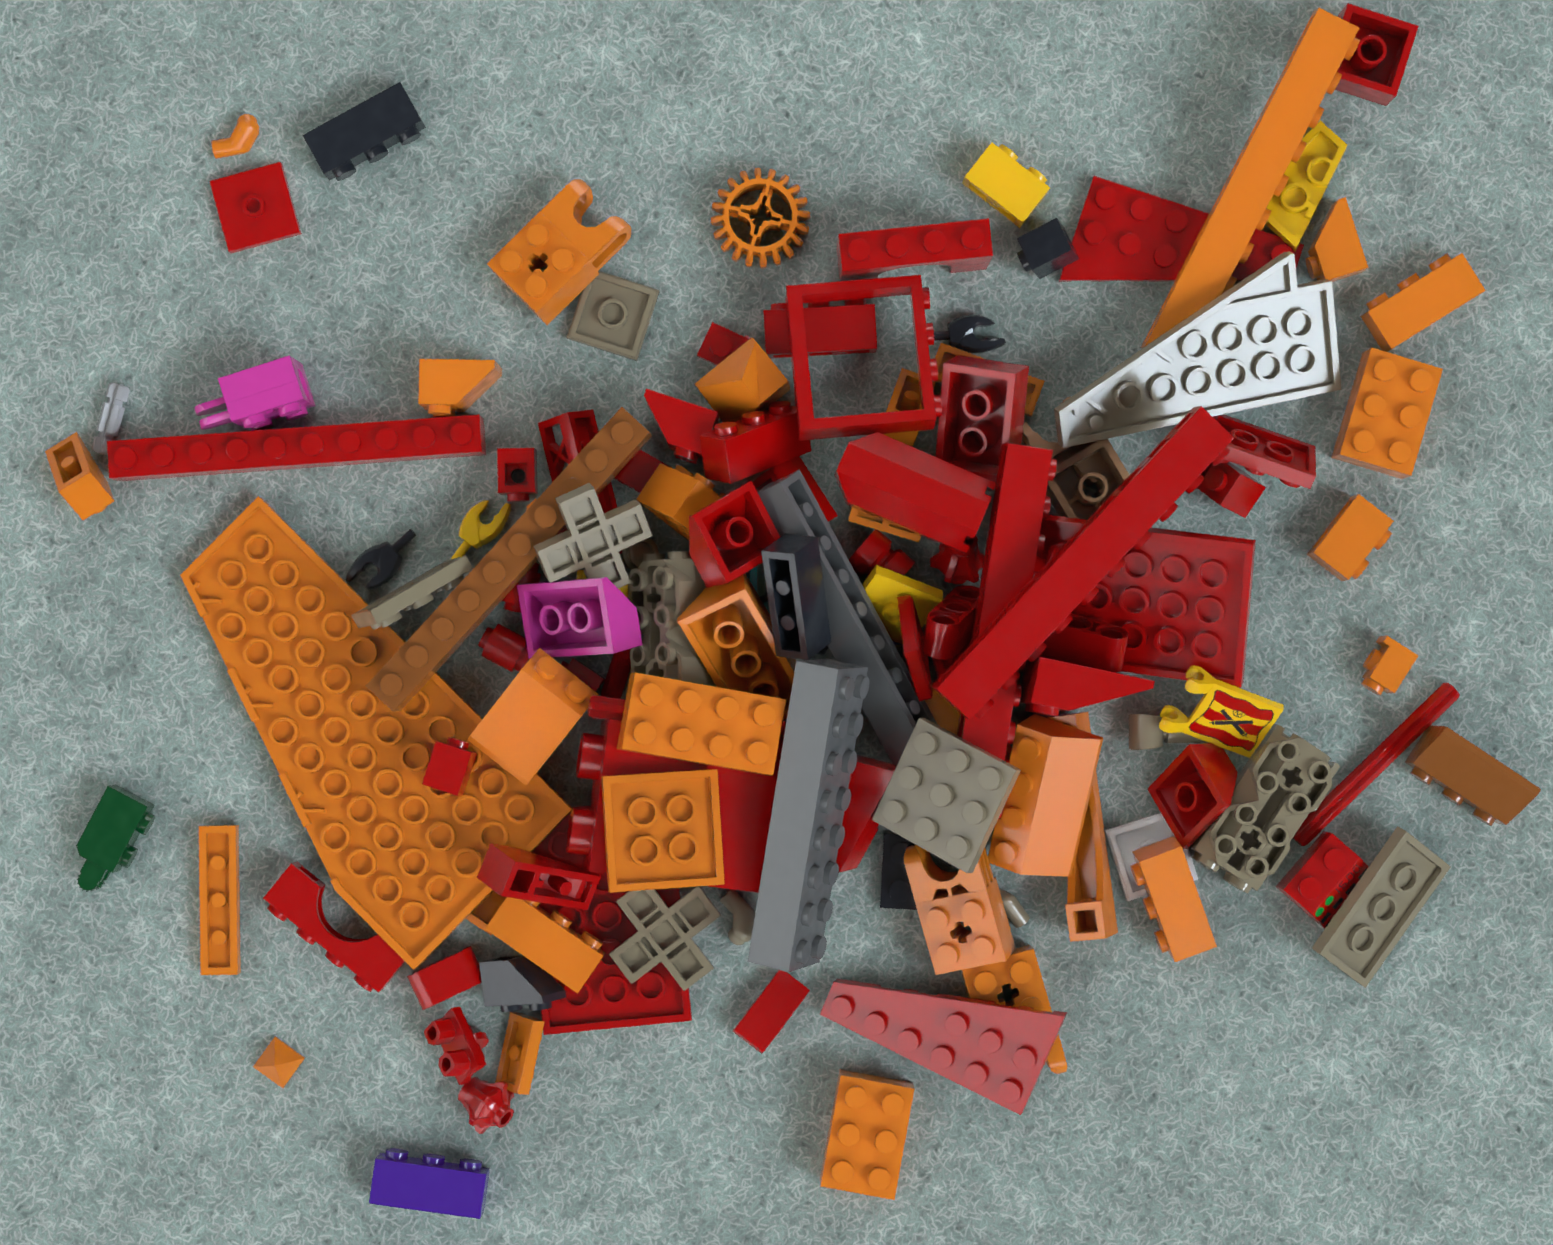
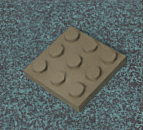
(946, 795)

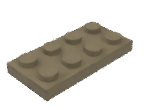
(1381, 907)

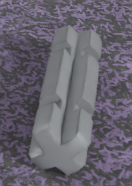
(110, 417)

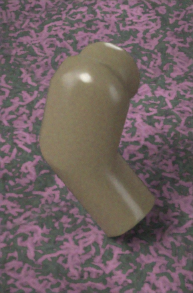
(1014, 909)
(742, 917)

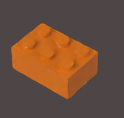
(1387, 413)
(867, 1134)

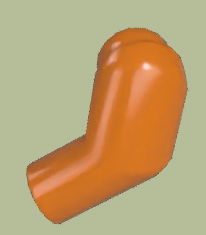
(241, 139)

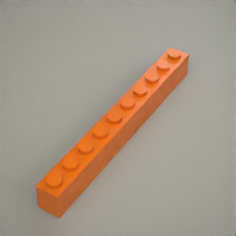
(1260, 169)

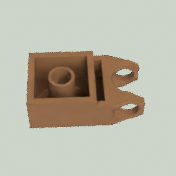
(1088, 463)

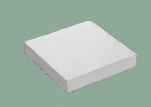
(1133, 836)

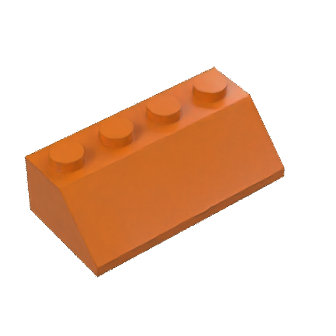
(736, 641)
(1048, 799)

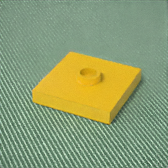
(883, 589)

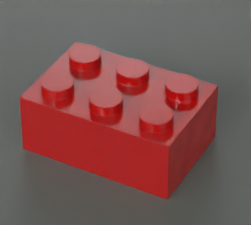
(980, 412)

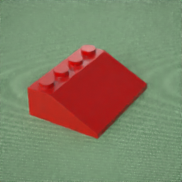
(1060, 685)

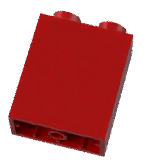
(743, 798)

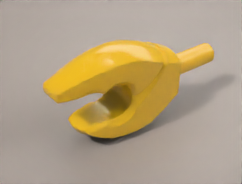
(479, 534)

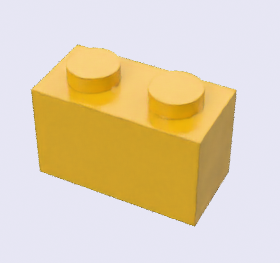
(1006, 183)

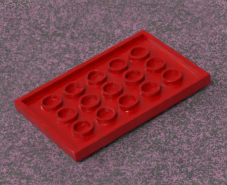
(1176, 597)
(607, 995)

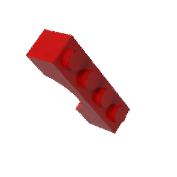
(299, 898)

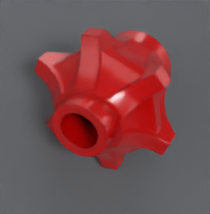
(959, 566)
(486, 1103)

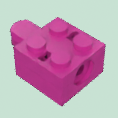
(259, 396)

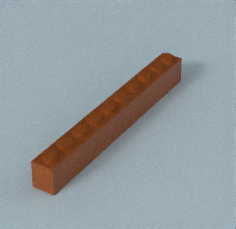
(504, 564)

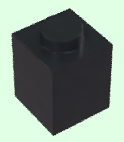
(1046, 249)

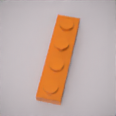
(219, 900)

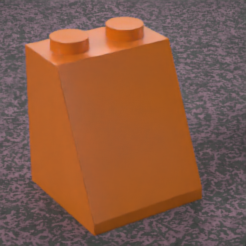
(532, 716)

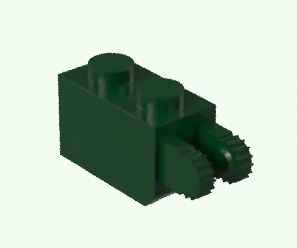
(111, 835)

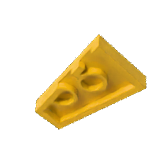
(1306, 184)

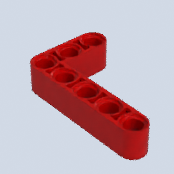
(1080, 643)

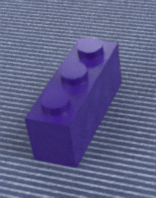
(429, 1184)

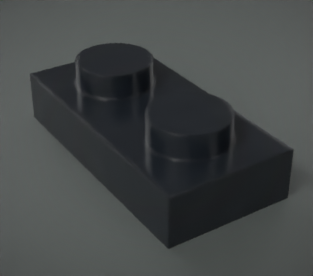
(895, 885)

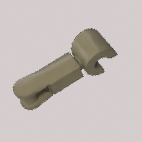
(1146, 734)

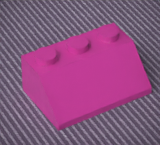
(578, 618)

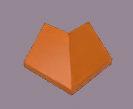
(743, 383)

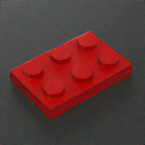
(1270, 453)

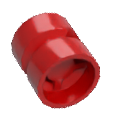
(877, 551)

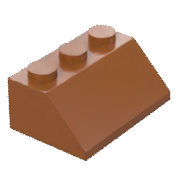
(1470, 776)

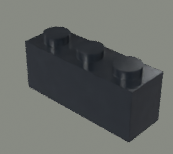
(365, 132)
(796, 596)

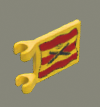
(1223, 715)

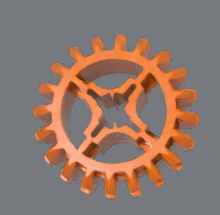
(776, 223)

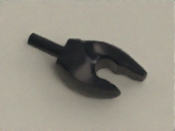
(961, 334)
(384, 557)

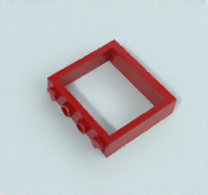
(862, 424)

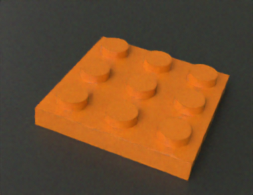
(662, 830)

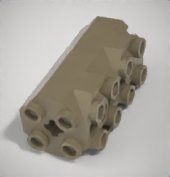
(661, 593)
(1268, 805)

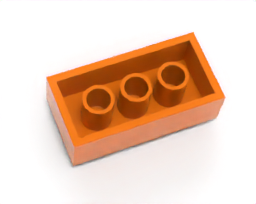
(701, 724)

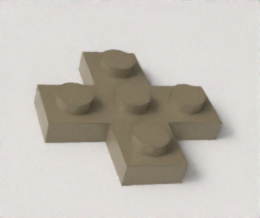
(592, 537)
(665, 935)

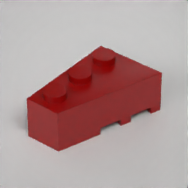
(867, 789)

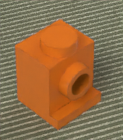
(1387, 666)

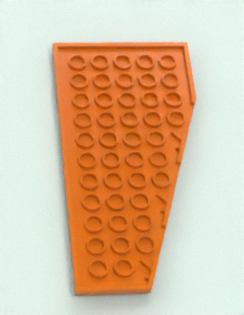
(344, 757)

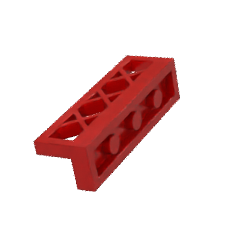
(577, 431)

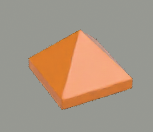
(279, 1062)

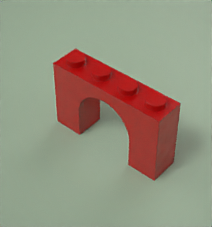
(958, 244)

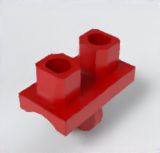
(460, 1045)

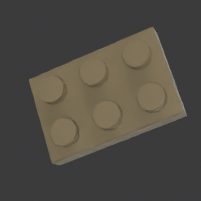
(413, 594)

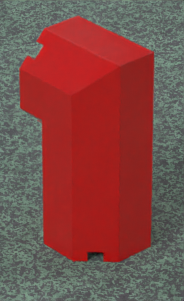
(913, 489)

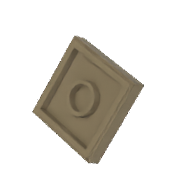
(613, 315)

